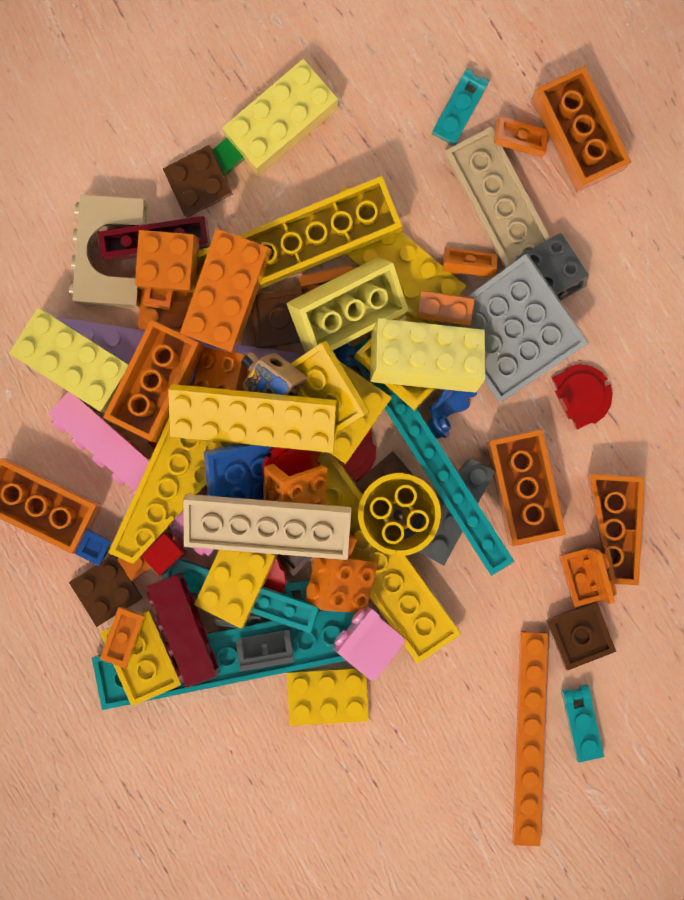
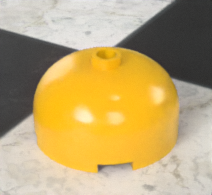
(401, 493)

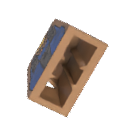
(272, 375)

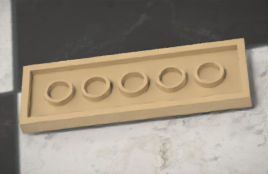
(496, 196)
(266, 526)

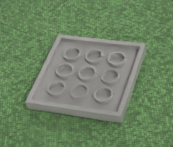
(523, 328)

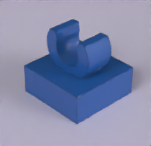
(93, 547)

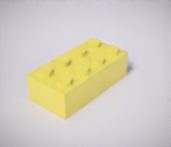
(281, 117)
(348, 305)
(427, 355)
(69, 359)

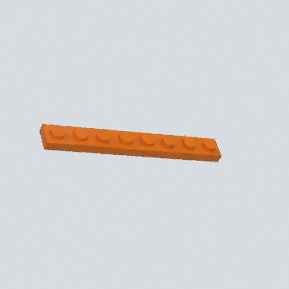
(530, 738)

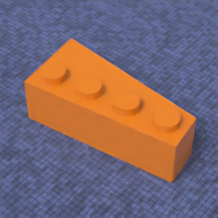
(619, 523)

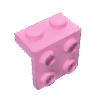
(368, 643)

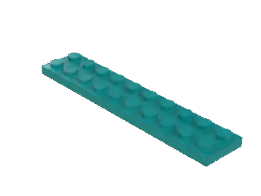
(309, 651)

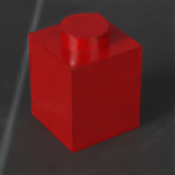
(164, 553)

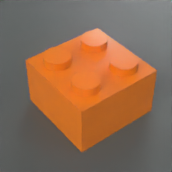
(167, 261)

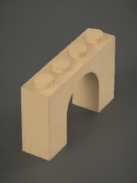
(95, 215)

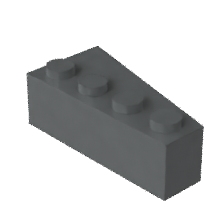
(476, 478)

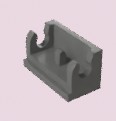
(265, 650)

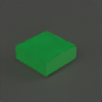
(227, 156)

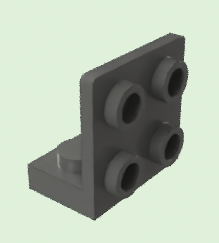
(559, 266)

